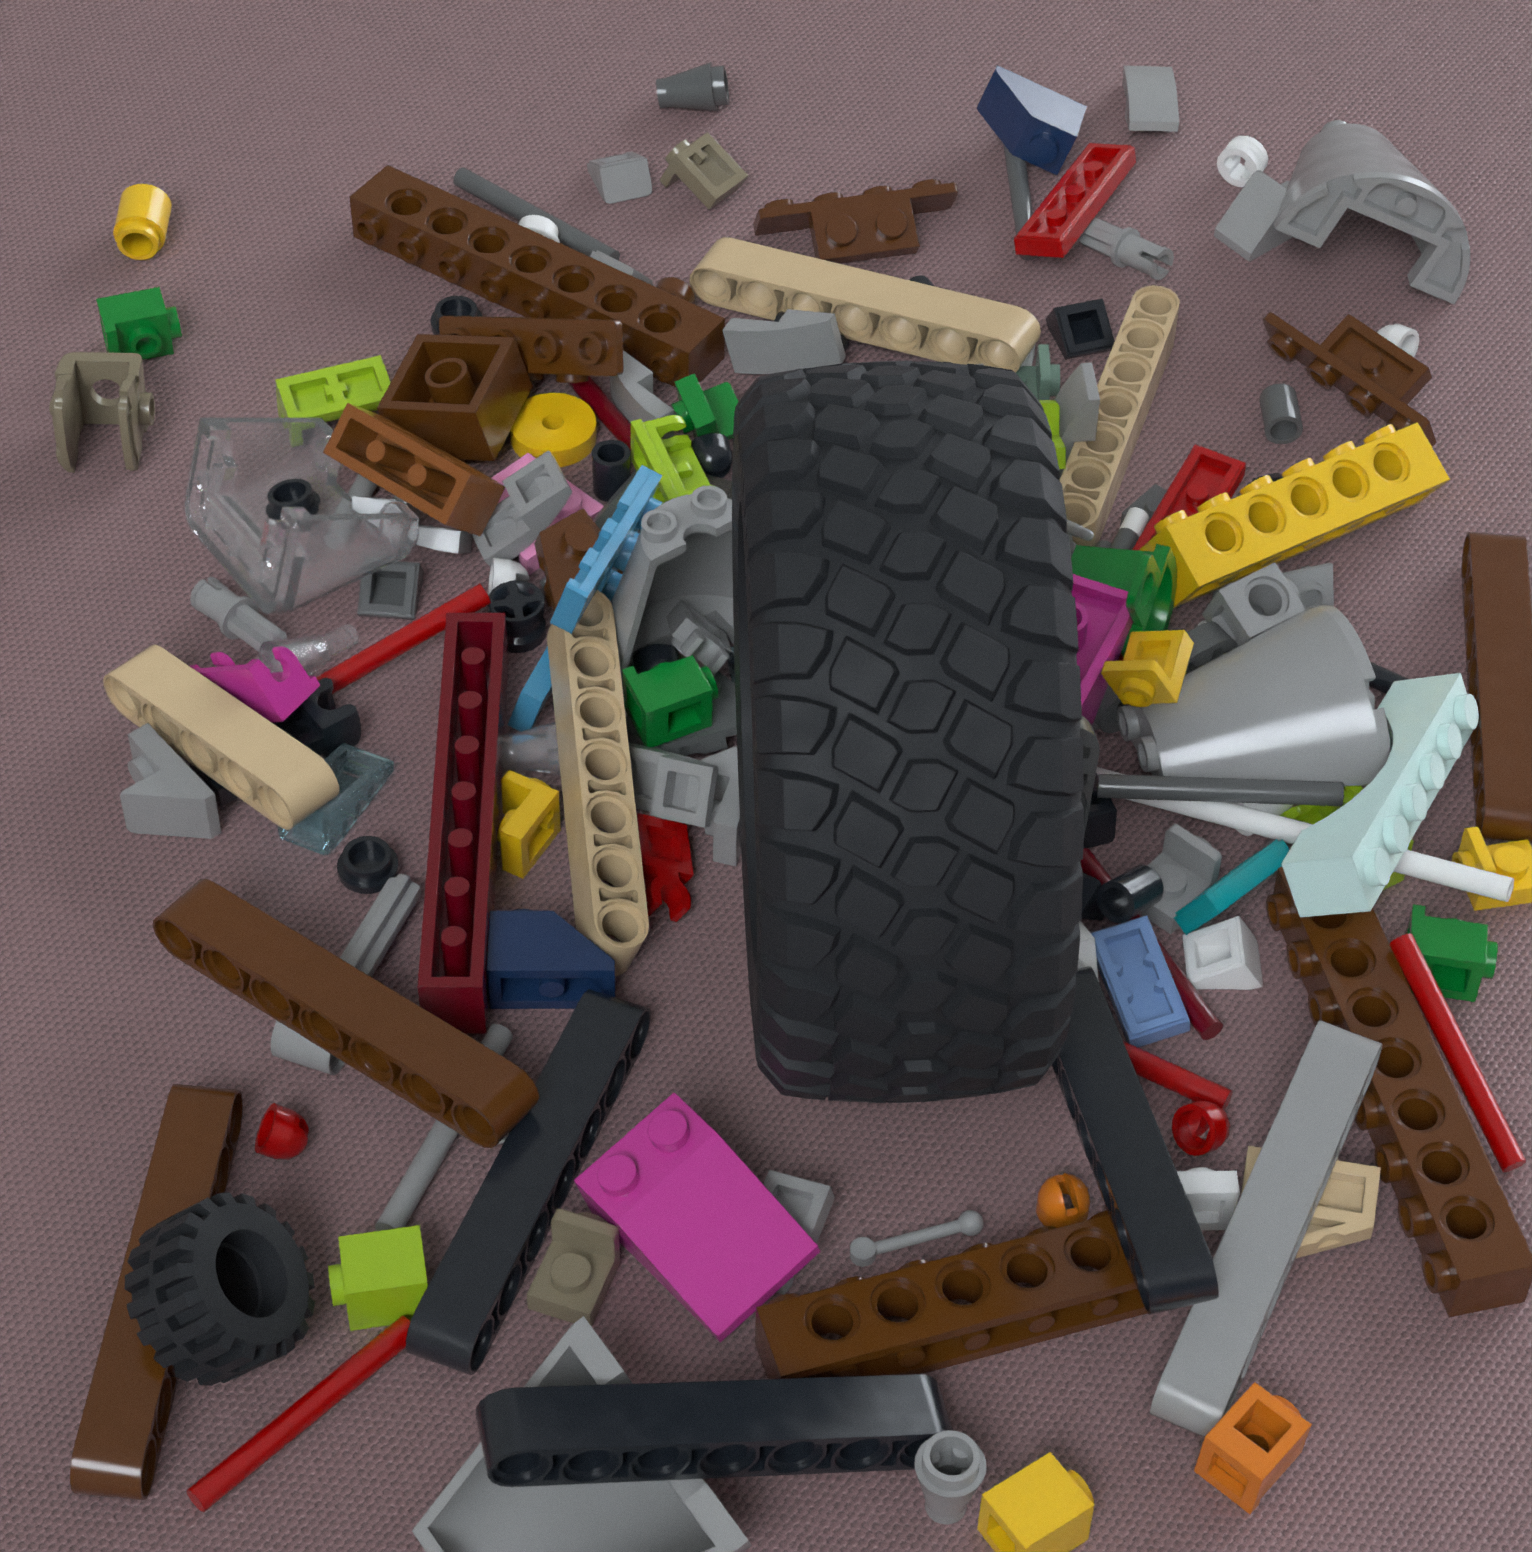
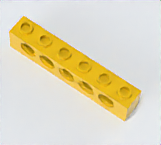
(1299, 510)

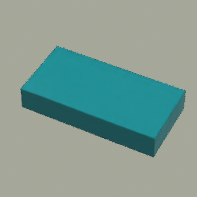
(1231, 887)

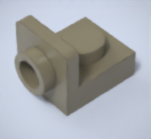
(704, 170)
(576, 1267)

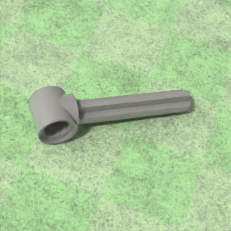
(364, 953)

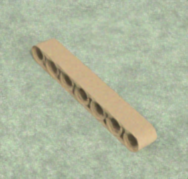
(866, 305)
(1125, 395)
(584, 693)

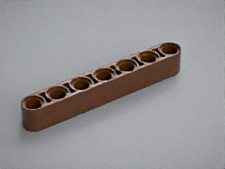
(1500, 679)
(347, 1013)
(129, 1390)

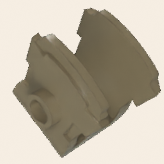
(78, 404)

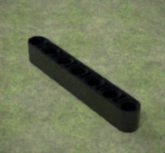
(1131, 1159)
(528, 1184)
(707, 1429)

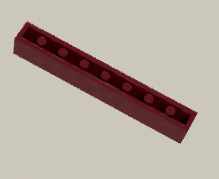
(464, 821)

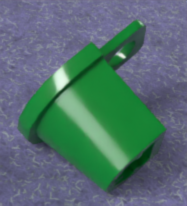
(1144, 574)

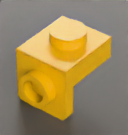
(1150, 668)

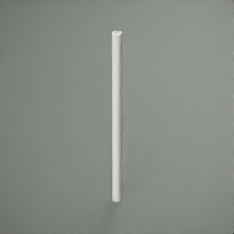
(1280, 827)

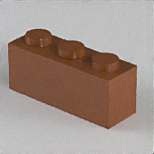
(414, 470)

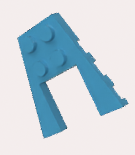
(596, 572)

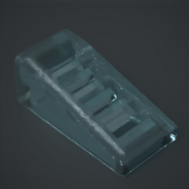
(332, 822)

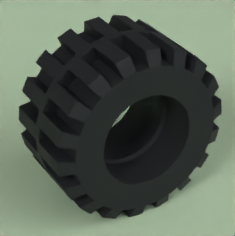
(220, 1289)

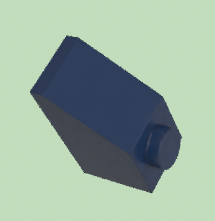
(1031, 119)
(542, 962)

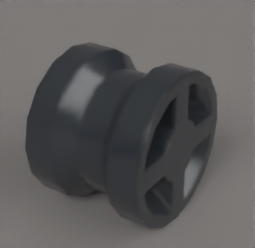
(524, 614)

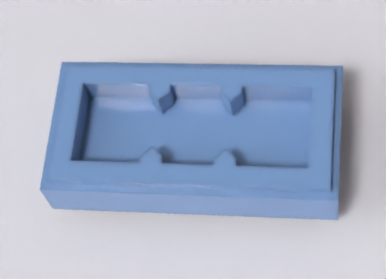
(1139, 983)

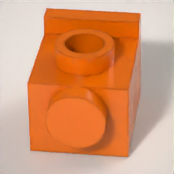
(1252, 1446)

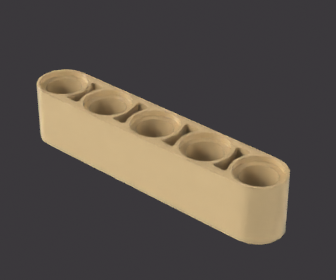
(222, 736)

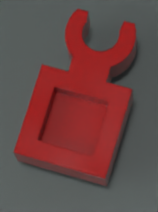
(665, 864)

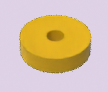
(555, 424)

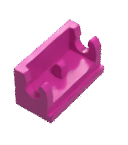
(267, 693)

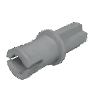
(1126, 248)
(234, 614)

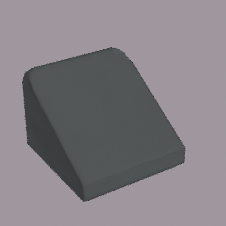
(391, 591)

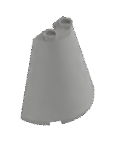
(1368, 174)
(677, 557)
(1271, 710)
(577, 1517)

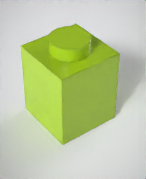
(379, 1276)

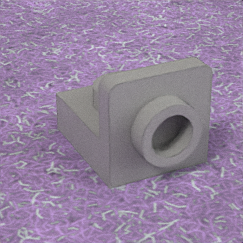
(1186, 869)

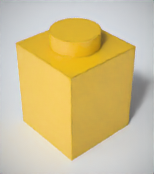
(1037, 1510)

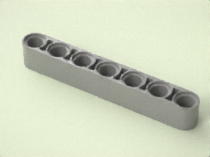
(1267, 1229)

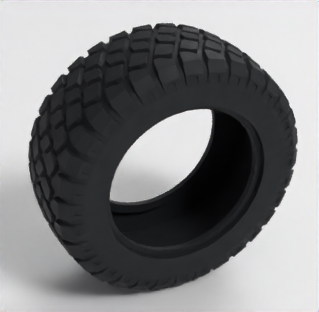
(905, 731)

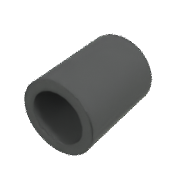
(1281, 413)

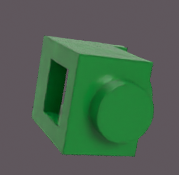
(138, 323)
(669, 700)
(1454, 952)

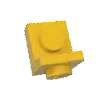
(528, 822)
(1506, 859)

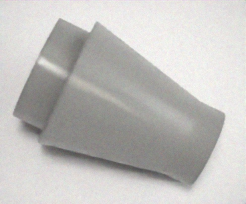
(949, 1474)

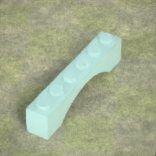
(1353, 851)

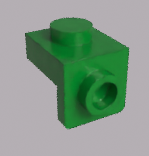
(705, 410)

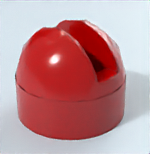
(1195, 1119)
(281, 1133)

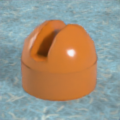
(1051, 1205)

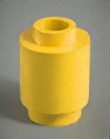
(142, 221)

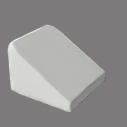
(1223, 956)

